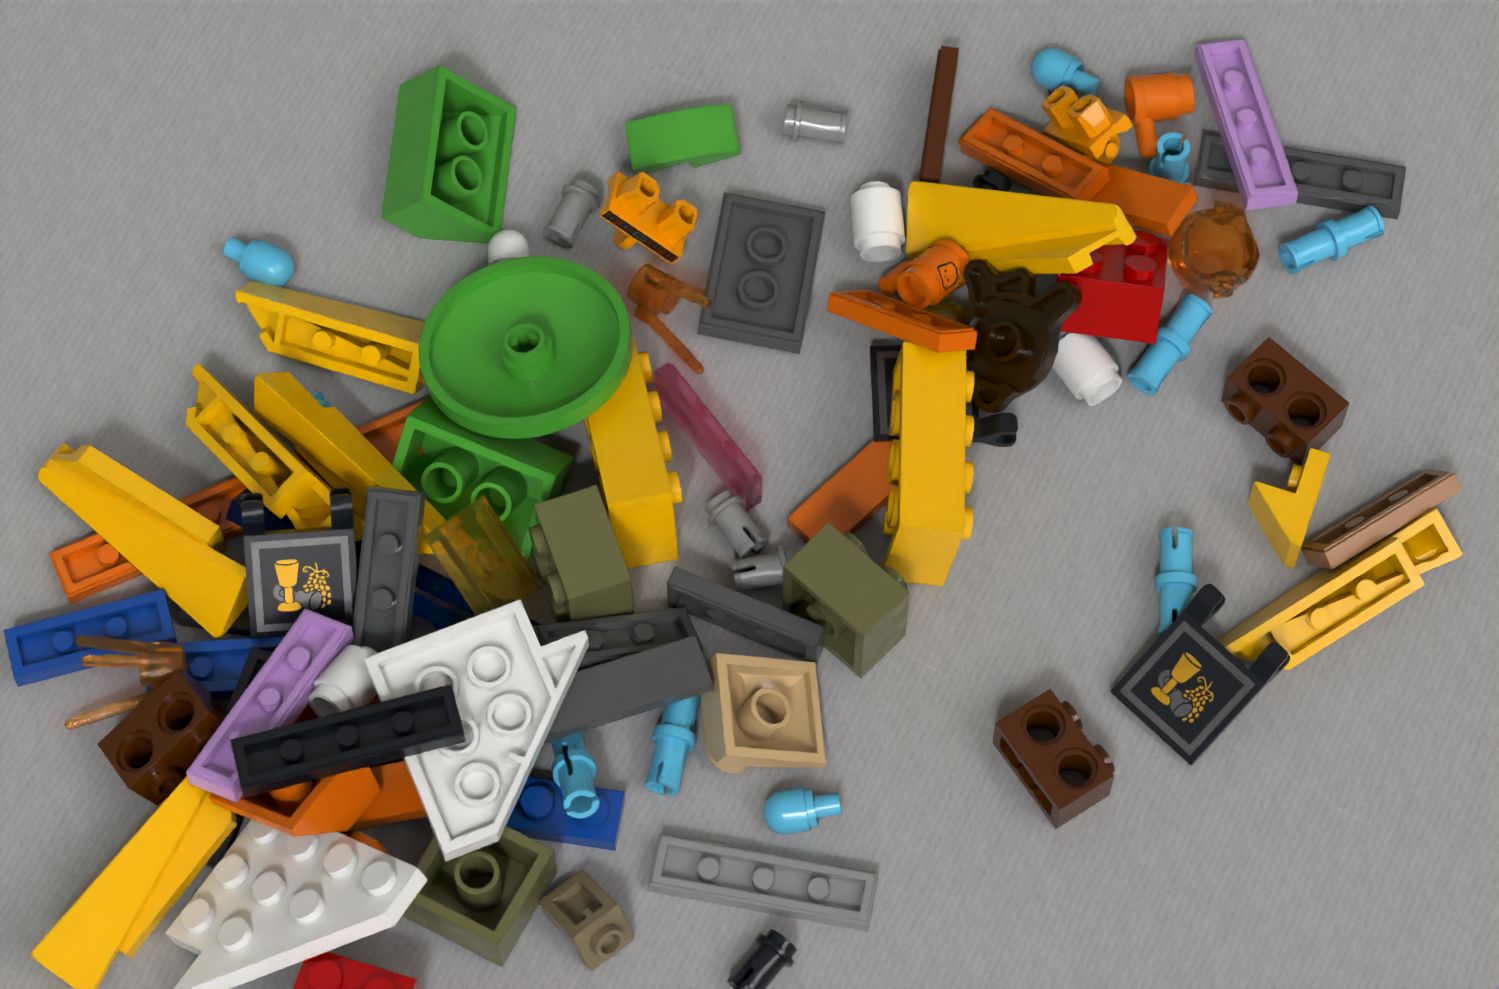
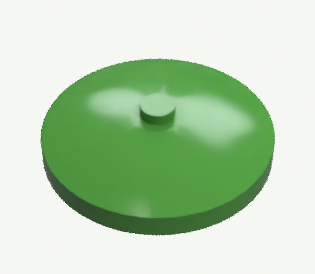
(525, 347)

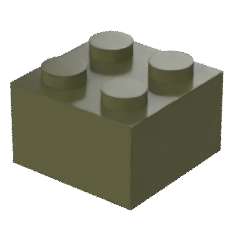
(580, 558)
(848, 595)
(484, 894)

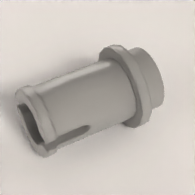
(815, 123)
(577, 203)
(736, 524)
(761, 569)

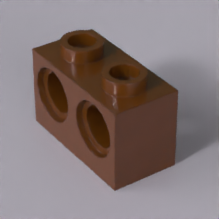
(1293, 394)
(163, 736)
(1041, 763)

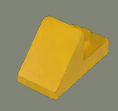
(1287, 512)

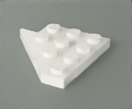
(506, 703)
(287, 901)

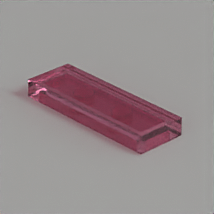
(708, 435)

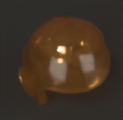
(1214, 250)

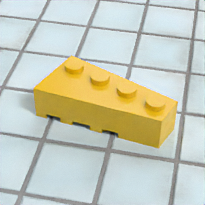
(928, 463)
(632, 469)

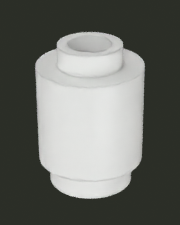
(877, 222)
(1086, 368)
(343, 683)

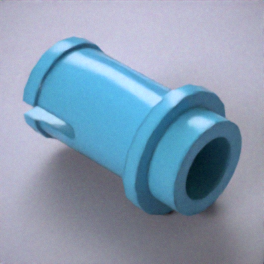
(1171, 158)

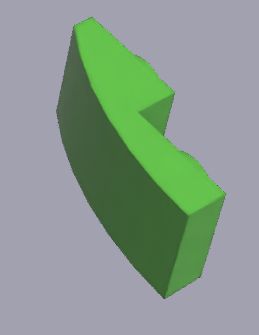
(683, 136)

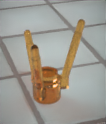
(661, 293)
(155, 665)

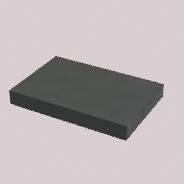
(761, 273)

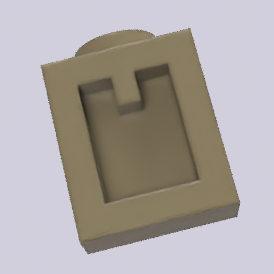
(588, 919)

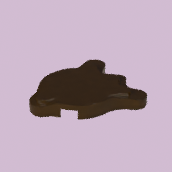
(1014, 333)

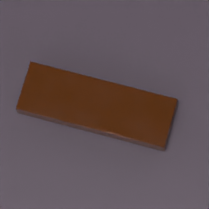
(939, 115)

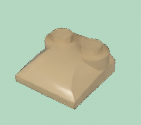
(762, 714)

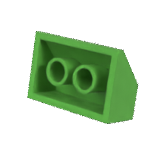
(448, 159)
(466, 465)

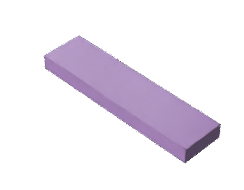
(1246, 125)
(272, 698)

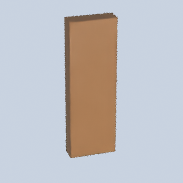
(1380, 518)

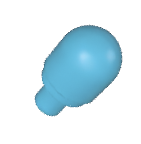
(1057, 68)
(261, 261)
(799, 810)

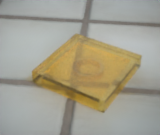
(483, 558)

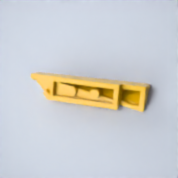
(1013, 227)
(337, 335)
(331, 443)
(259, 456)
(153, 532)
(1348, 595)
(136, 888)

